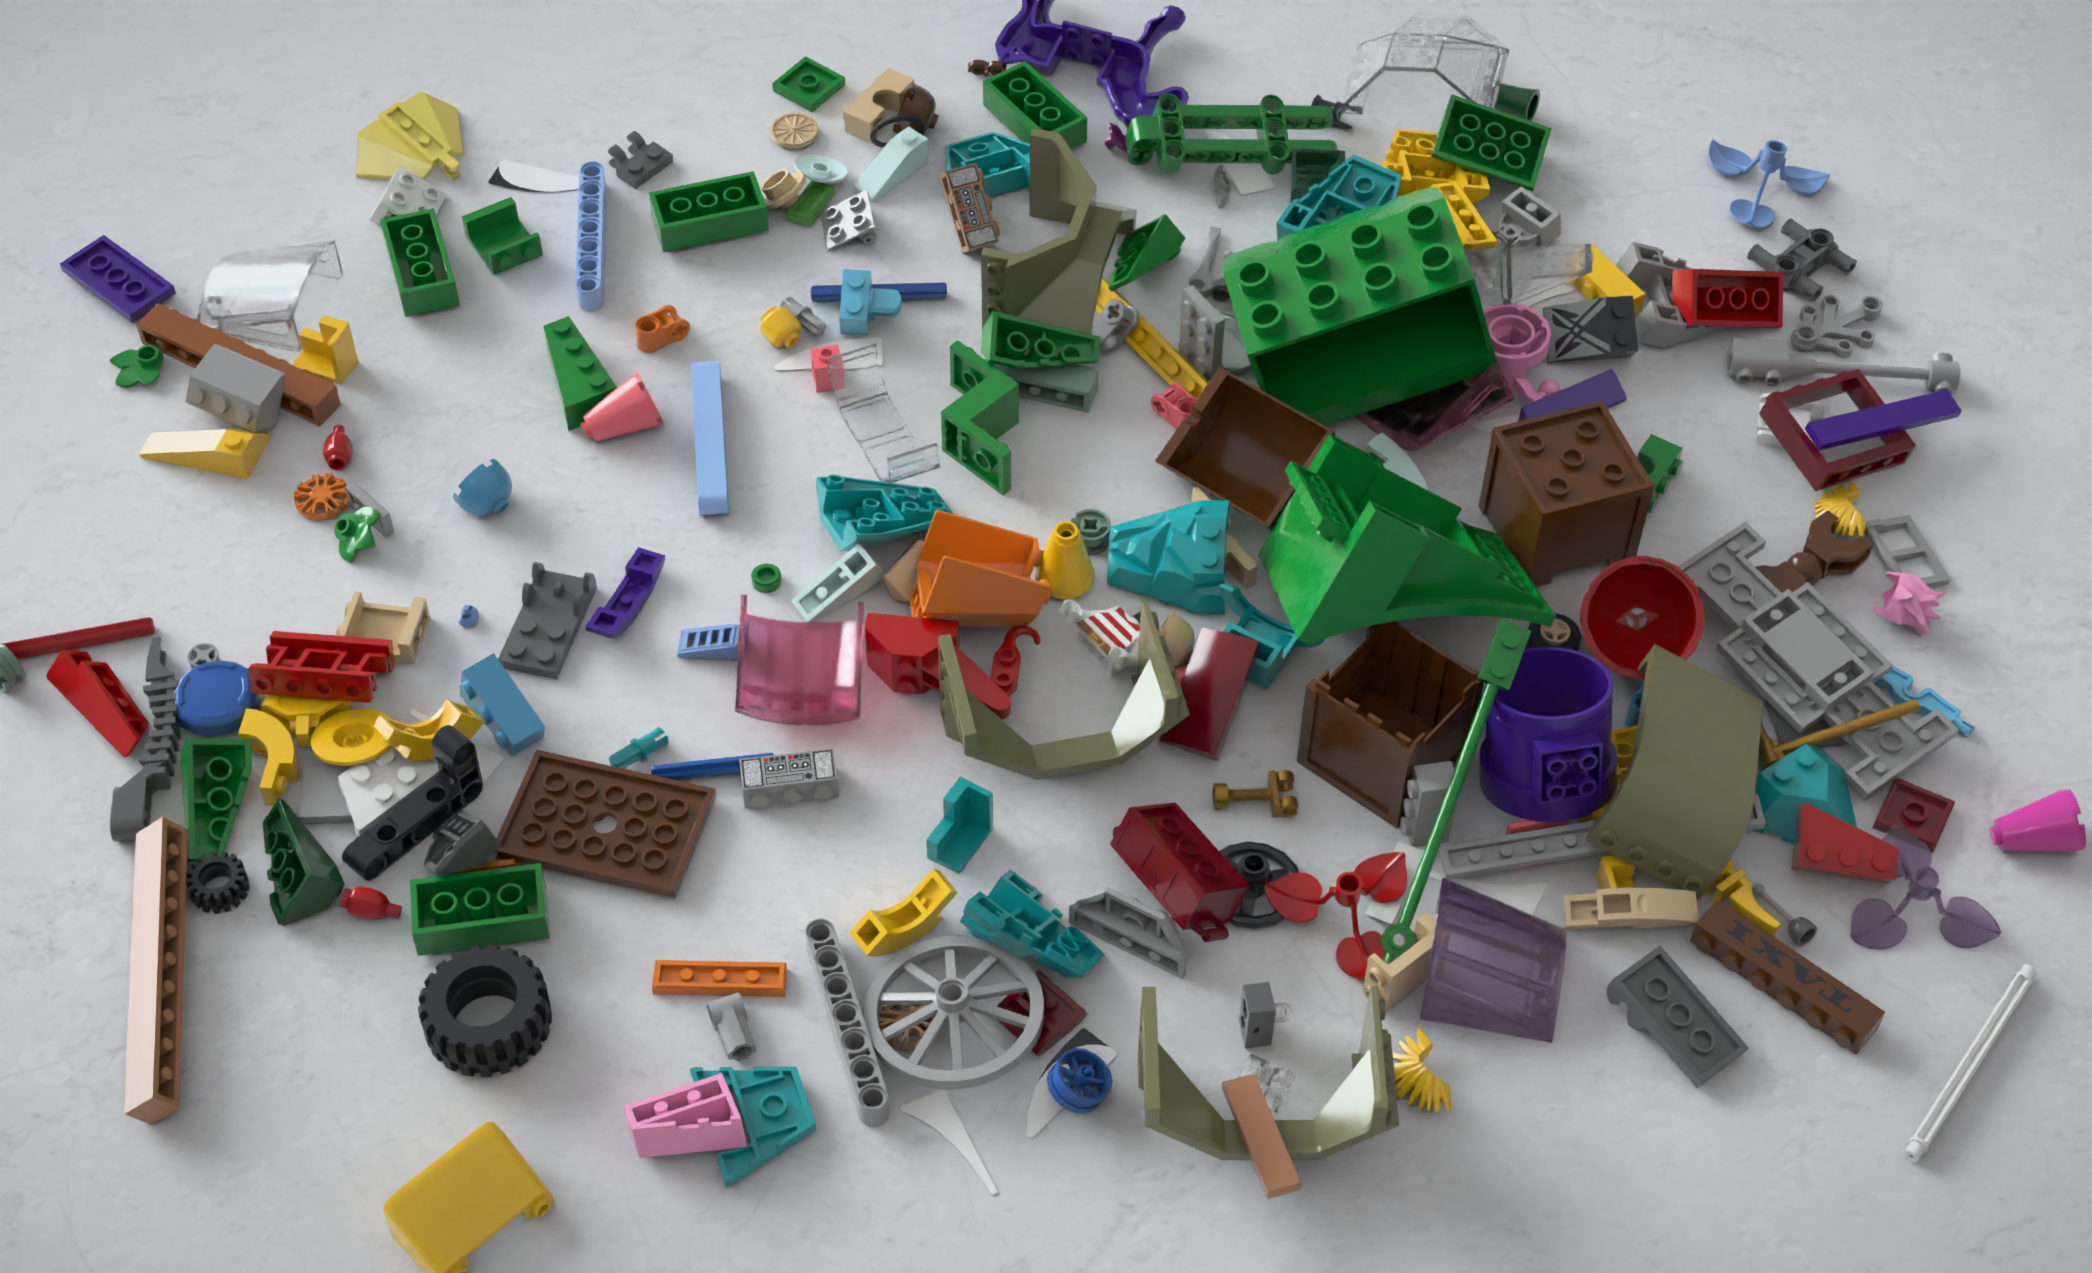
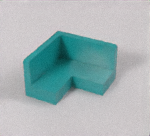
(963, 827)

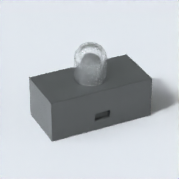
(1260, 1013)

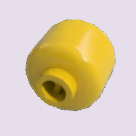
(780, 327)

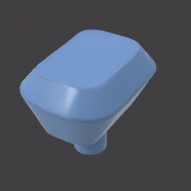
(468, 616)

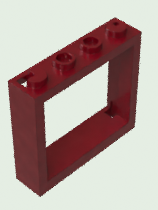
(1804, 453)

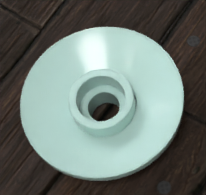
(820, 168)

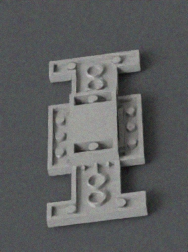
(1820, 649)

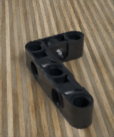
(417, 817)

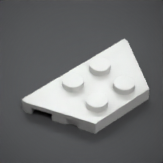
(382, 785)

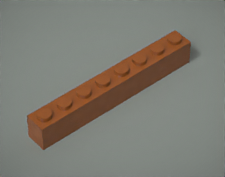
(190, 341)

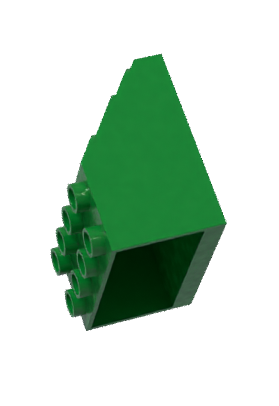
(1361, 309)

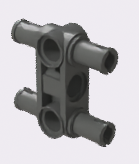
(1803, 258)

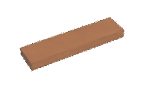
(1261, 1136)

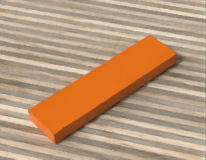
(719, 978)

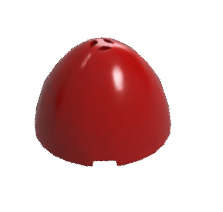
(1667, 601)

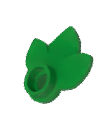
(138, 366)
(355, 532)

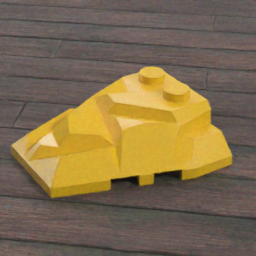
(1411, 157)

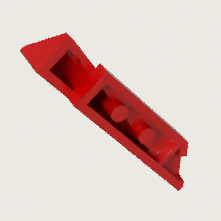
(99, 698)

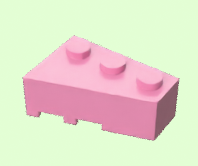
(686, 1120)

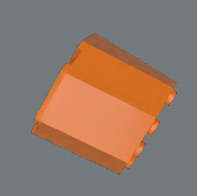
(977, 574)

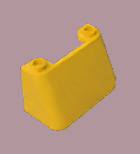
(464, 1201)

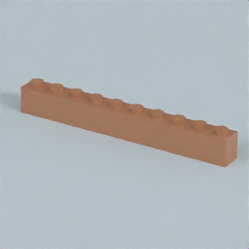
(156, 972)

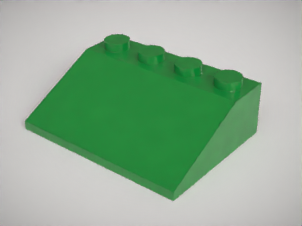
(1491, 142)

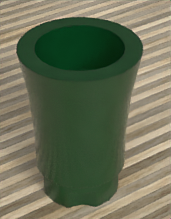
(1518, 101)

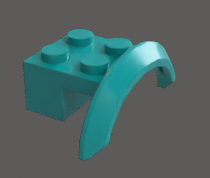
(1274, 637)

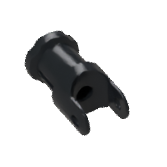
(1337, 110)

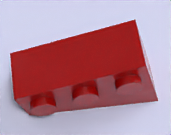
(1840, 849)

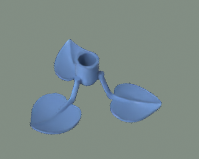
(1733, 162)

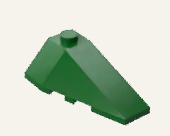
(212, 789)

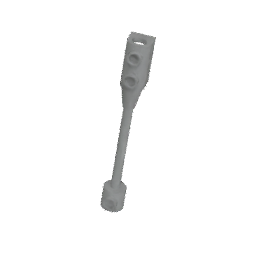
(1774, 362)

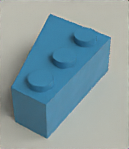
(501, 705)

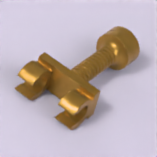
(1276, 782)

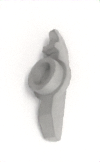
(1222, 186)

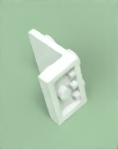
(406, 195)

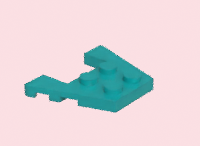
(772, 1113)

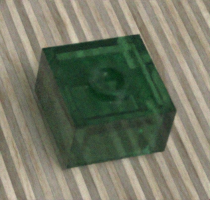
(1311, 168)

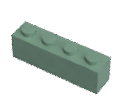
(1057, 385)

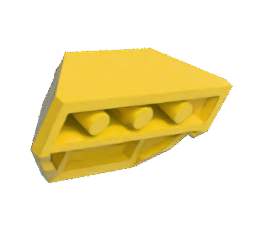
(1469, 224)

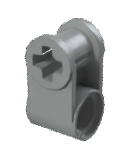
(1112, 327)

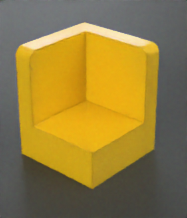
(1615, 873)

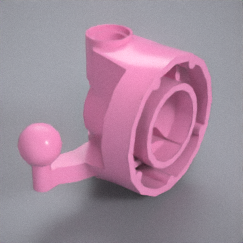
(1519, 342)

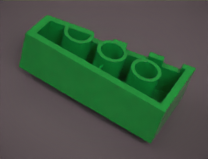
(577, 371)

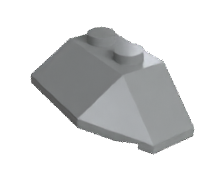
(1131, 927)

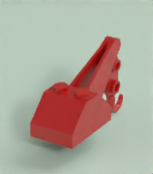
(907, 658)

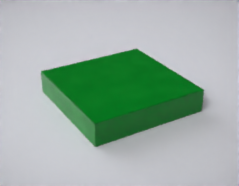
(808, 84)

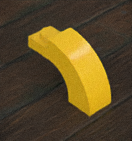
(415, 740)
(275, 743)
(907, 921)

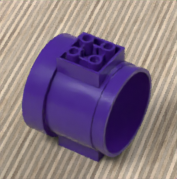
(1551, 738)

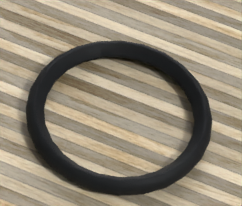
(892, 120)

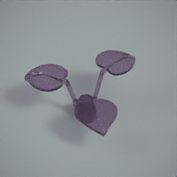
(1879, 927)

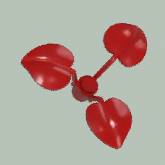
(1381, 876)

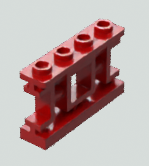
(300, 662)

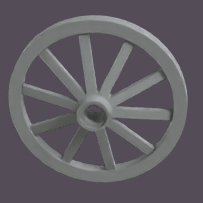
(952, 1004)

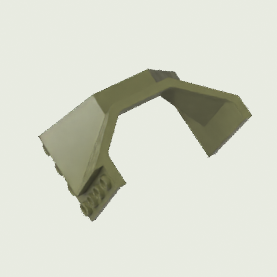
(1064, 276)
(1149, 712)
(1357, 1110)

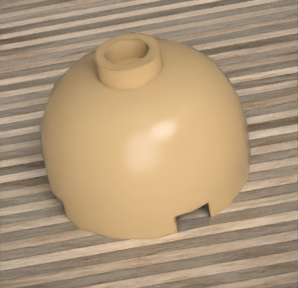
(1179, 639)

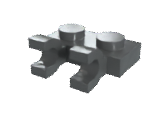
(645, 163)

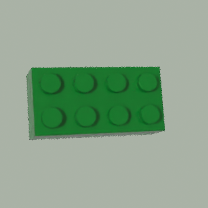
(1029, 101)
(708, 211)
(419, 262)
(479, 909)

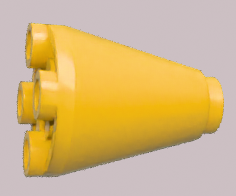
(1066, 563)

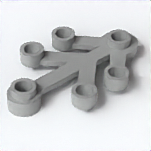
(1807, 337)

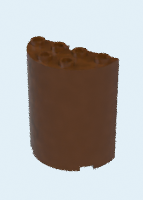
(1241, 446)

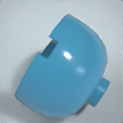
(485, 490)

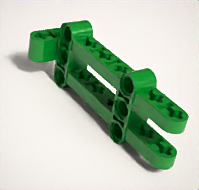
(1150, 133)

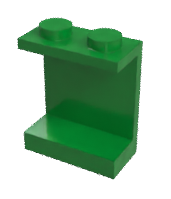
(501, 236)

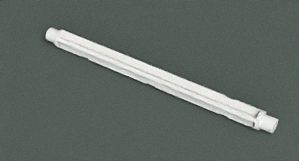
(1957, 1083)

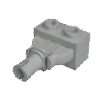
(1526, 221)

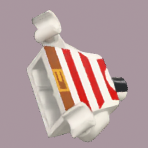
(1105, 635)

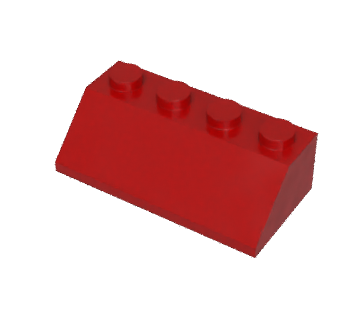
(1729, 297)

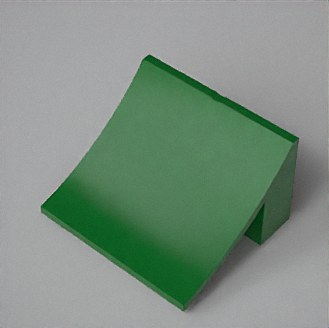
(1382, 550)

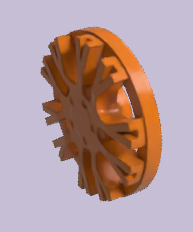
(321, 497)

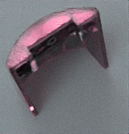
(1440, 411)

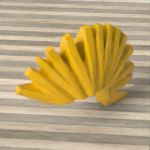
(1841, 505)
(1416, 1078)

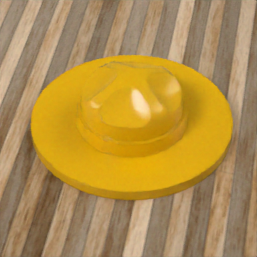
(349, 737)

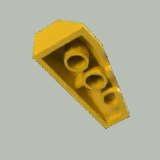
(217, 451)

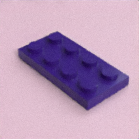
(117, 278)

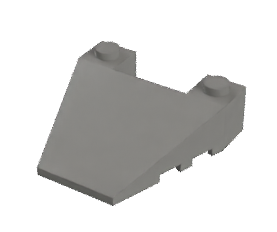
(1661, 320)

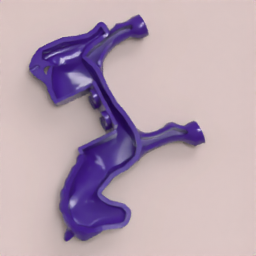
(1122, 60)

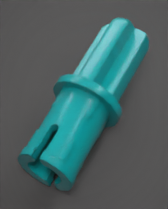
(638, 749)

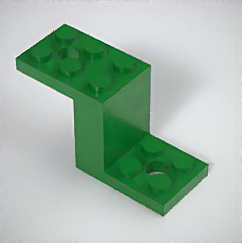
(980, 417)

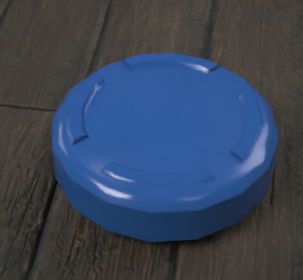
(214, 698)

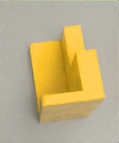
(329, 352)

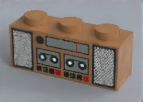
(970, 207)

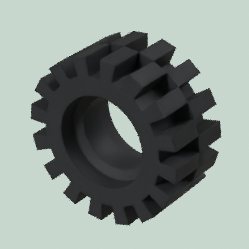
(222, 896)

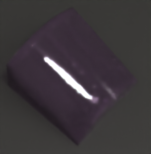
(1493, 966)

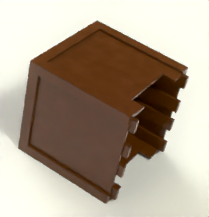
(1565, 491)
(1383, 714)

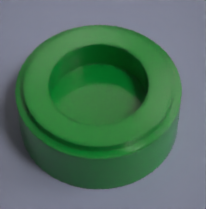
(766, 578)

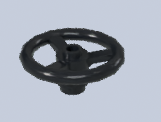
(1256, 872)

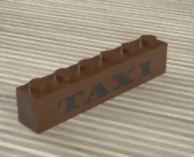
(1787, 976)

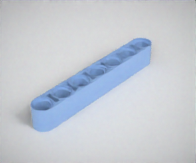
(591, 236)
(709, 438)

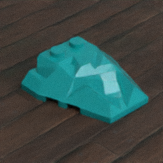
(1173, 556)
(1026, 928)

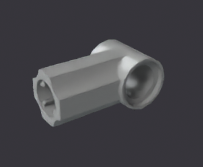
(730, 1020)

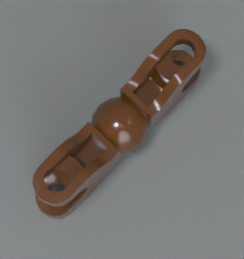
(1820, 557)

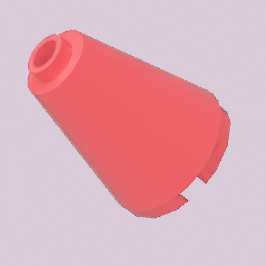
(622, 412)

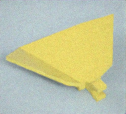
(411, 136)

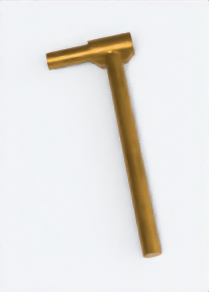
(1771, 751)

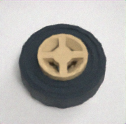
(1562, 631)

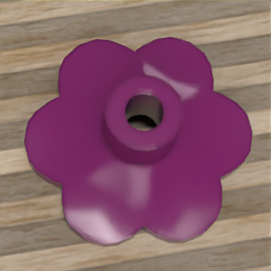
(1116, 138)

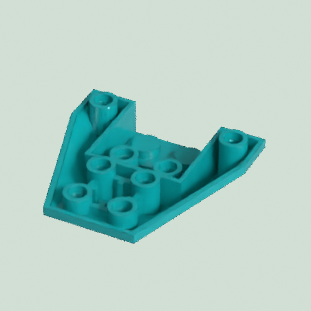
(874, 511)

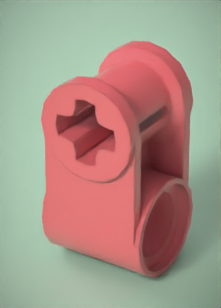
(1174, 404)

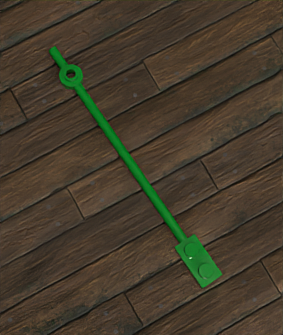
(1497, 673)

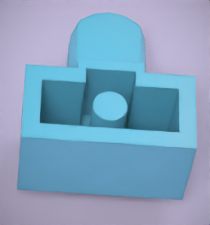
(862, 302)

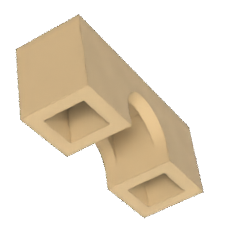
(869, 108)

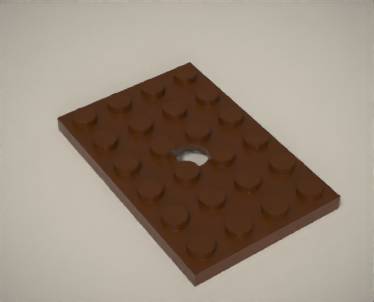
(565, 796)

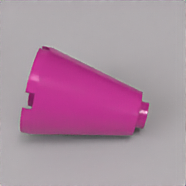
(2042, 826)

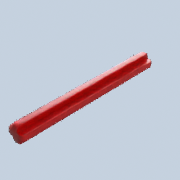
(81, 637)

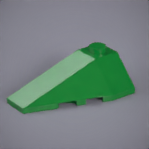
(1145, 250)
(1030, 343)

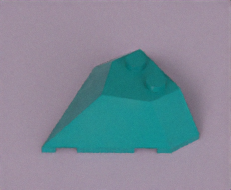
(1798, 778)

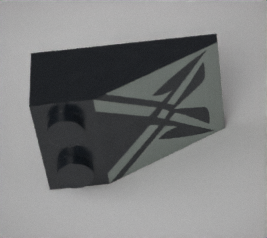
(1592, 329)

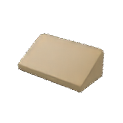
(902, 575)

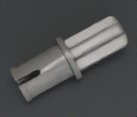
(805, 317)

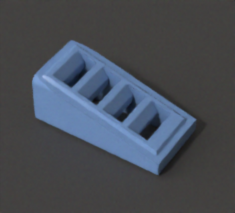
(719, 651)

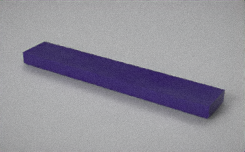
(1883, 419)

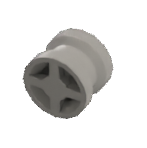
(202, 653)

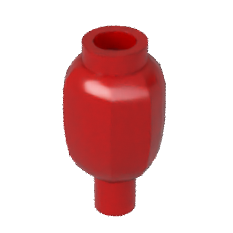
(337, 448)
(368, 904)

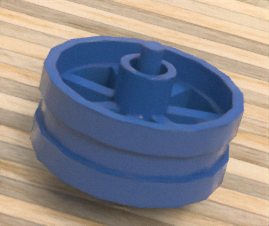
(1086, 1072)

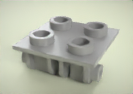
(848, 221)

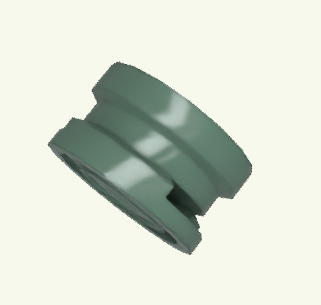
(1094, 529)
(9, 669)

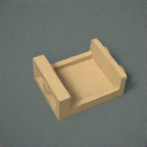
(396, 623)
(1407, 971)

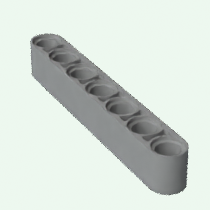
(847, 1033)

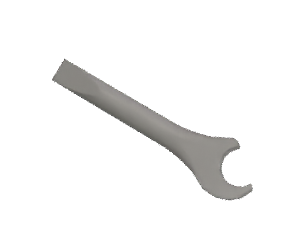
(1202, 277)

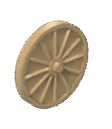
(794, 130)

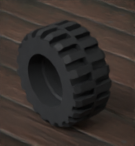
(490, 1046)

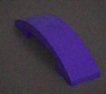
(630, 596)

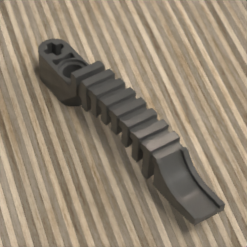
(133, 800)

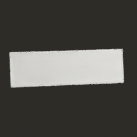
(1388, 911)

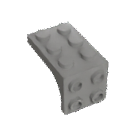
(1205, 340)

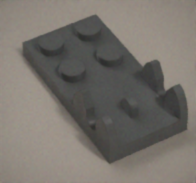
(547, 622)
(1676, 1016)

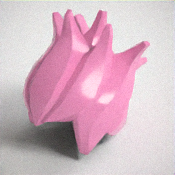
(1909, 602)

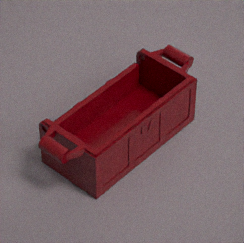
(1180, 868)

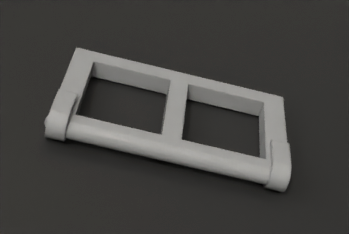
(1921, 549)

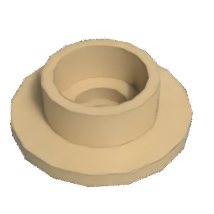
(782, 188)

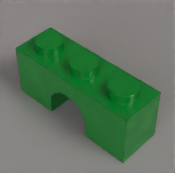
(1660, 462)

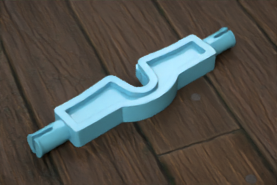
(1898, 685)

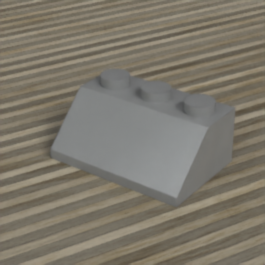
(236, 389)

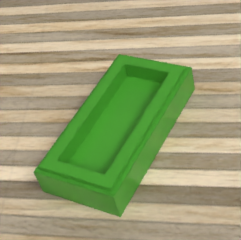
(810, 203)

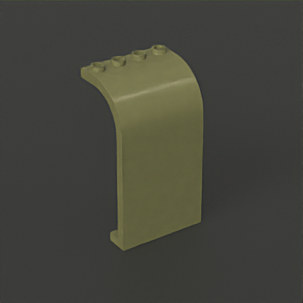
(1687, 776)

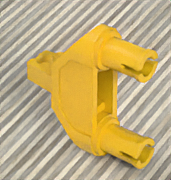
(302, 714)

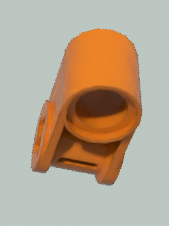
(658, 329)

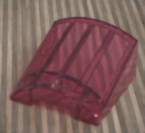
(799, 669)

